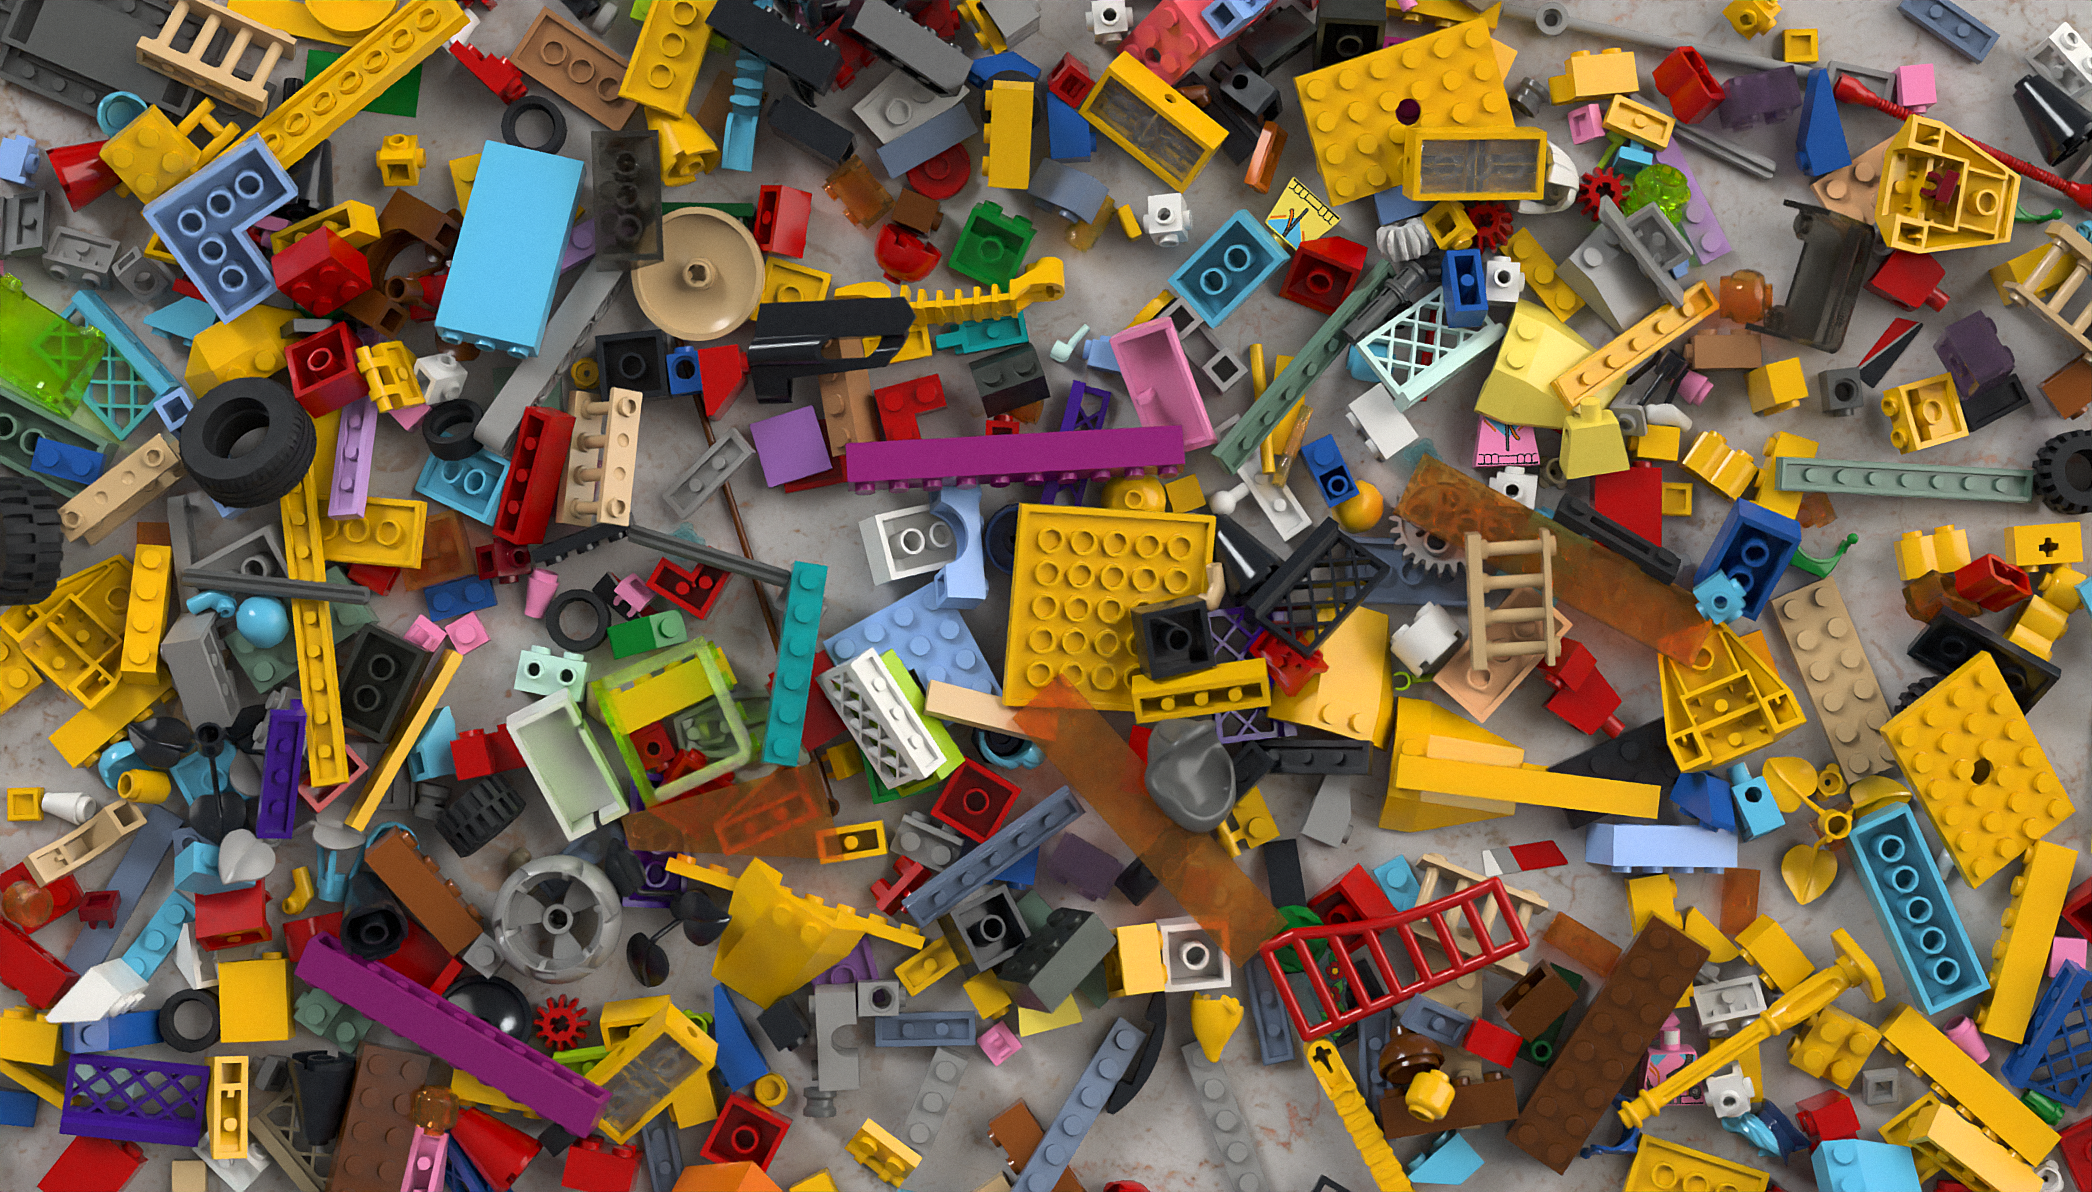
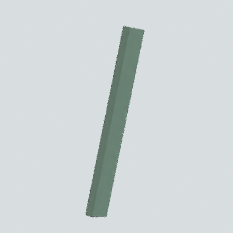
(1298, 375)
(1903, 480)

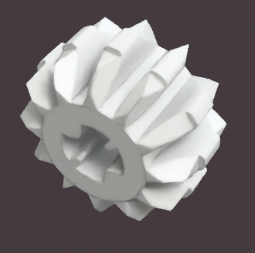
(1404, 239)

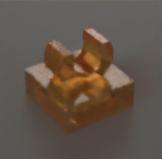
(1820, 509)

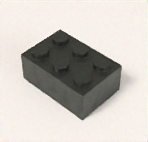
(380, 681)
(1056, 959)

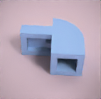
(1232, 15)

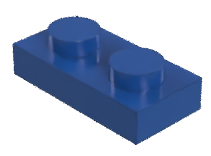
(68, 461)
(460, 598)

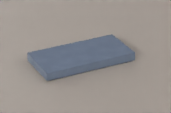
(1406, 584)

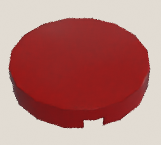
(942, 174)

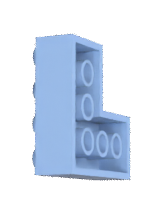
(207, 221)
(924, 638)

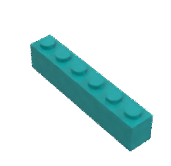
(794, 664)

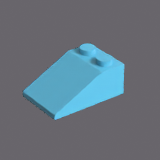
(466, 484)
(1864, 1167)

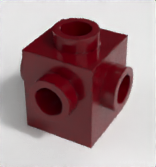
(503, 561)

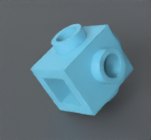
(1715, 586)

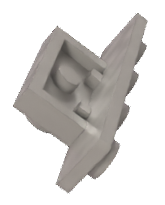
(1652, 242)

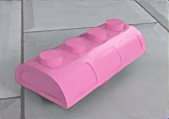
(1162, 381)

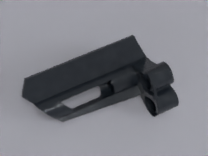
(792, 335)

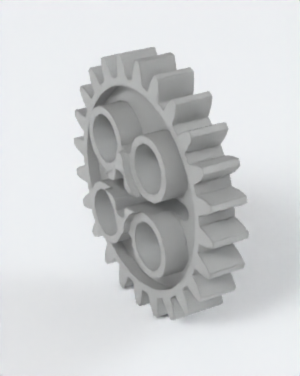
(1417, 547)

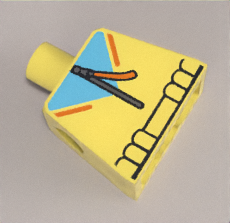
(1299, 217)

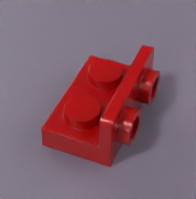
(1284, 664)

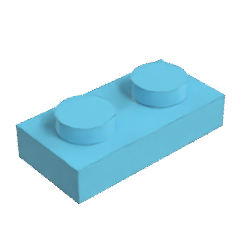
(1398, 883)

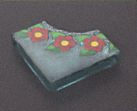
(1308, 998)

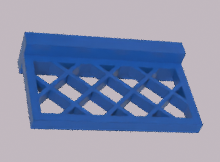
(2043, 1029)

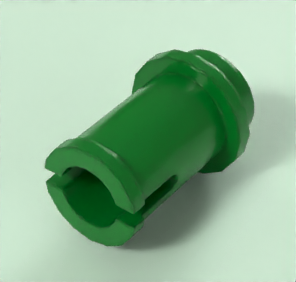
(2043, 1107)

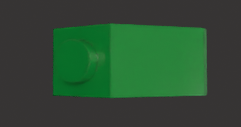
(647, 634)

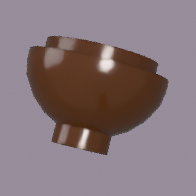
(1408, 1055)

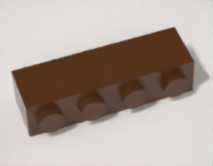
(1474, 1104)

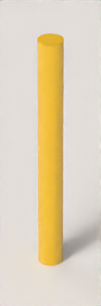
(1260, 387)

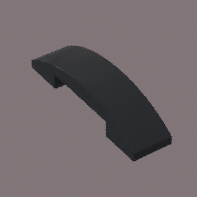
(1284, 875)
(1126, 1090)

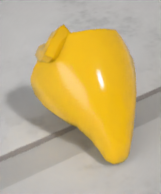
(1214, 1022)

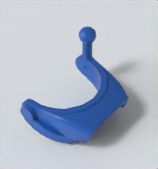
(1627, 1142)

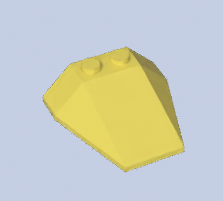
(1530, 357)

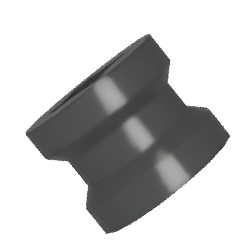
(1529, 97)
(819, 1103)

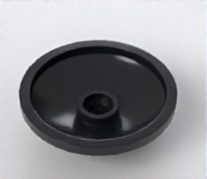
(494, 1002)

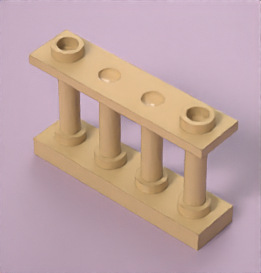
(219, 80)
(2064, 241)
(580, 468)
(123, 491)
(1480, 583)
(1526, 900)

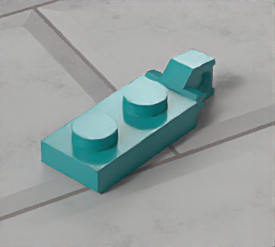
(984, 336)

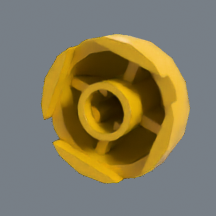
(1140, 494)

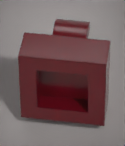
(1944, 189)
(100, 906)

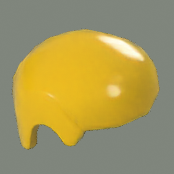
(1361, 511)

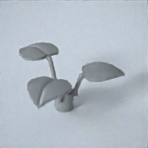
(250, 858)

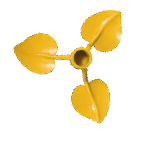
(1791, 780)

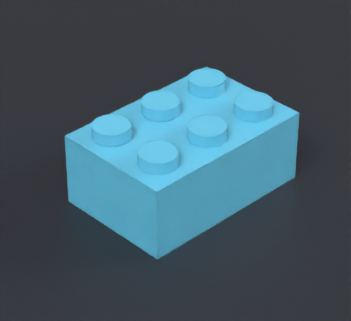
(1229, 268)

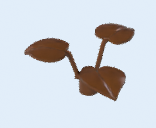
(410, 292)

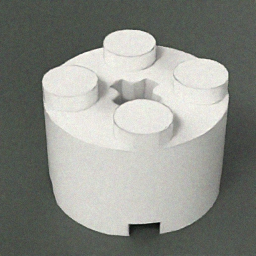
(1426, 639)

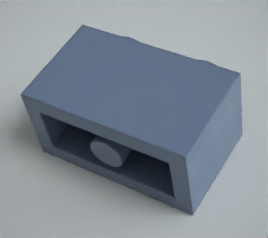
(1066, 191)

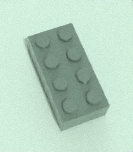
(25, 421)
(279, 664)

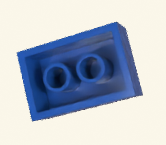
(1754, 550)

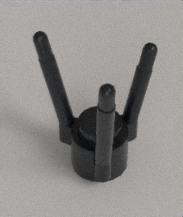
(1669, 366)

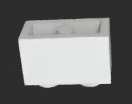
(1380, 423)

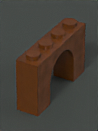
(401, 224)

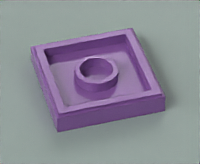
(791, 446)
(855, 967)

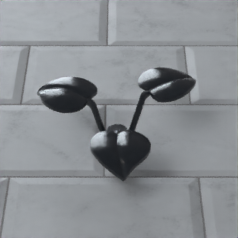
(814, 13)
(163, 740)
(701, 917)

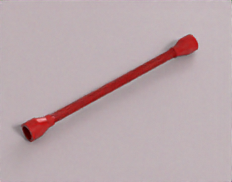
(1852, 91)

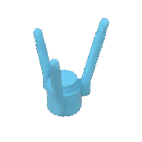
(331, 883)

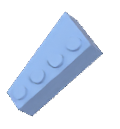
(1660, 847)

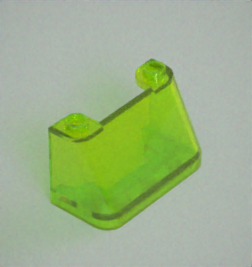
(45, 351)

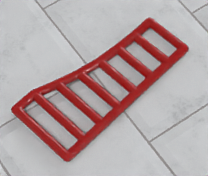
(1368, 930)

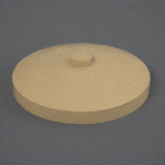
(707, 276)

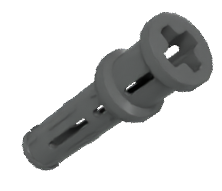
(1395, 292)

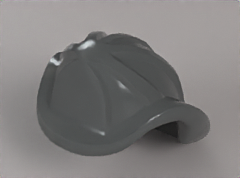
(1190, 774)

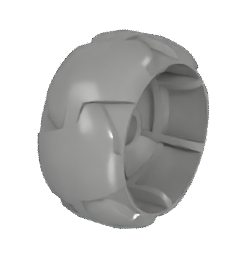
(517, 908)

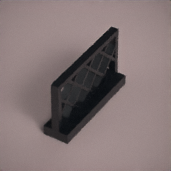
(1291, 577)

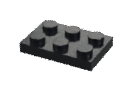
(581, 541)

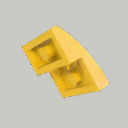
(1899, 1128)

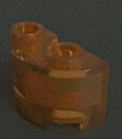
(860, 193)

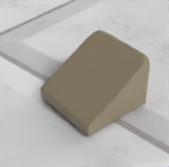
(236, 953)

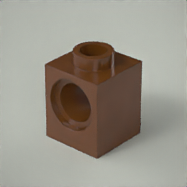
(917, 213)

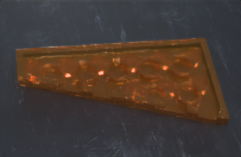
(760, 817)

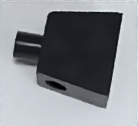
(1256, 100)

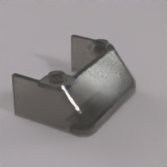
(1824, 281)

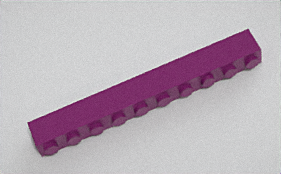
(1015, 459)
(454, 1035)

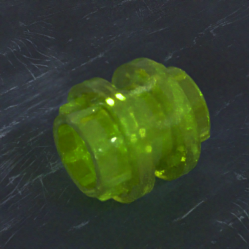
(1665, 187)

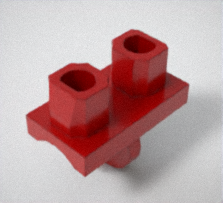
(912, 876)

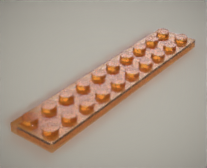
(1581, 572)
(1114, 785)

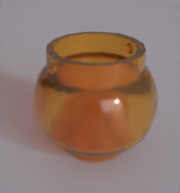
(1745, 296)

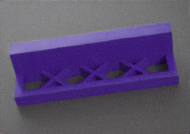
(1069, 424)
(281, 772)

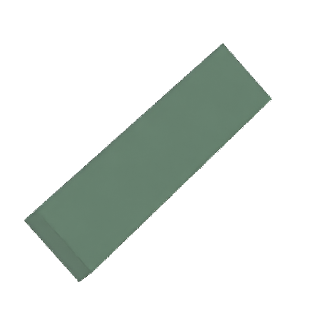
(1035, 912)

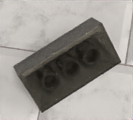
(627, 199)

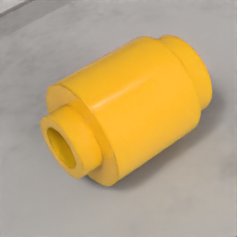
(144, 786)

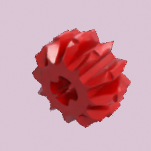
(1595, 183)
(1487, 215)
(567, 1034)

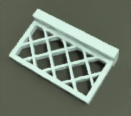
(1441, 369)

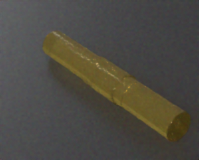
(1292, 446)

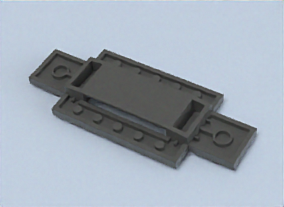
(101, 44)

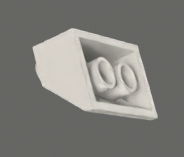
(101, 993)

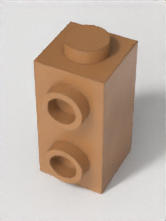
(1717, 352)

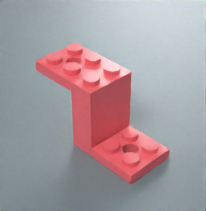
(1179, 36)

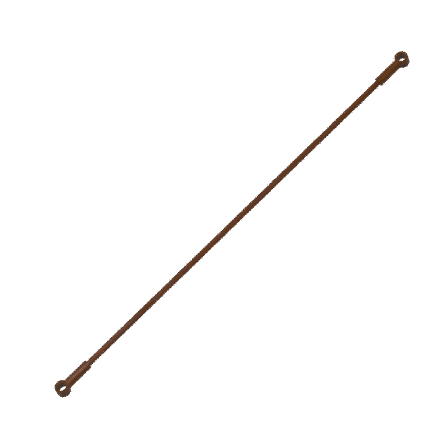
(748, 554)

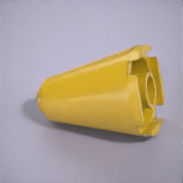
(682, 147)

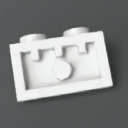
(2064, 61)
(1728, 1005)
(237, 1172)

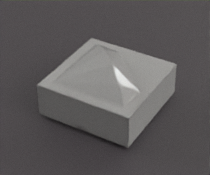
(1880, 1086)

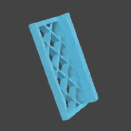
(133, 352)

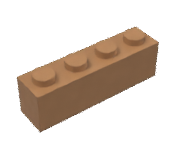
(847, 399)

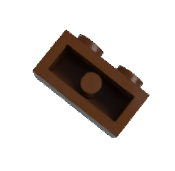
(1536, 1001)

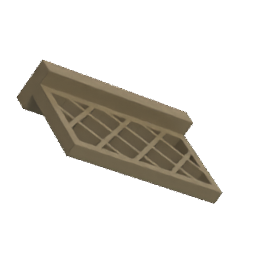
(282, 1148)

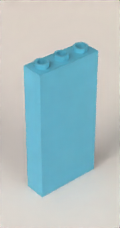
(510, 250)

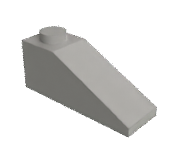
(1329, 811)

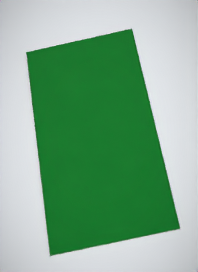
(398, 99)

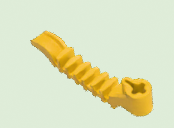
(1041, 283)
(1357, 1117)

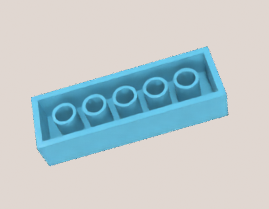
(1914, 908)

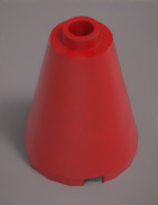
(82, 172)
(494, 1147)

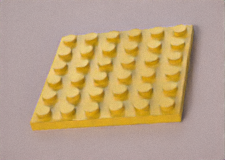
(1075, 592)

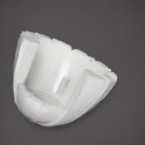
(1560, 185)

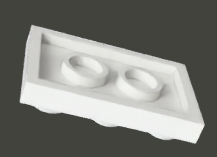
(901, 105)

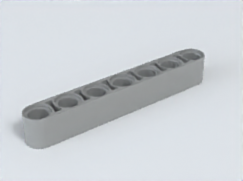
(560, 344)

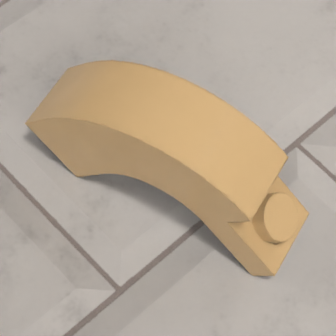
(85, 844)

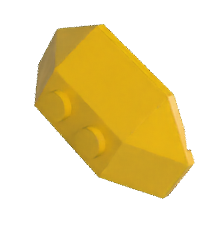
(239, 349)

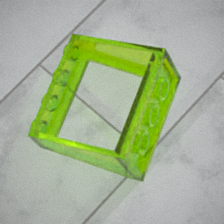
(721, 686)

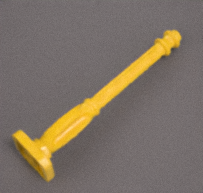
(1849, 970)

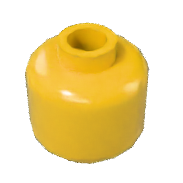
(2059, 588)
(1429, 1096)

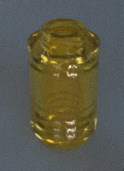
(1083, 235)

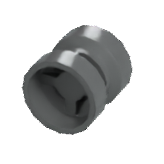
(431, 800)

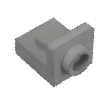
(1628, 412)

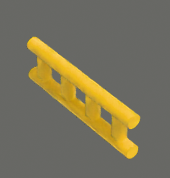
(202, 116)

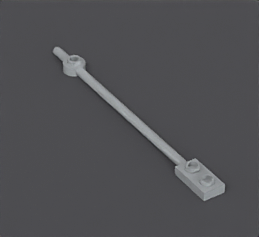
(1874, 80)

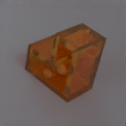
(449, 554)

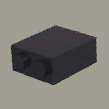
(811, 132)

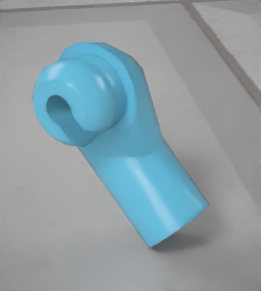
(215, 599)

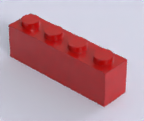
(534, 475)
(32, 968)

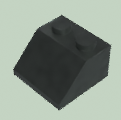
(1276, 40)
(1009, 379)

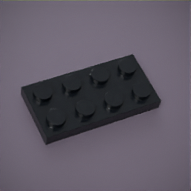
(1954, 639)
(1631, 757)

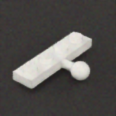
(1276, 503)

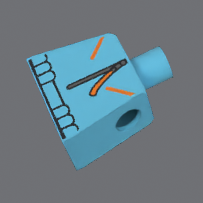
(1757, 817)

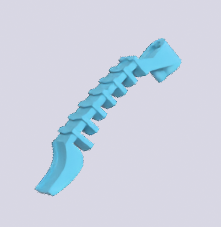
(744, 119)

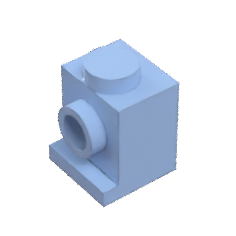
(19, 160)
(1101, 356)

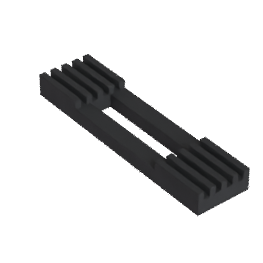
(1581, 519)

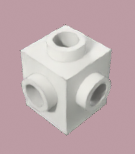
(1109, 31)
(1168, 219)
(1512, 281)
(439, 377)
(1525, 482)
(1729, 1091)

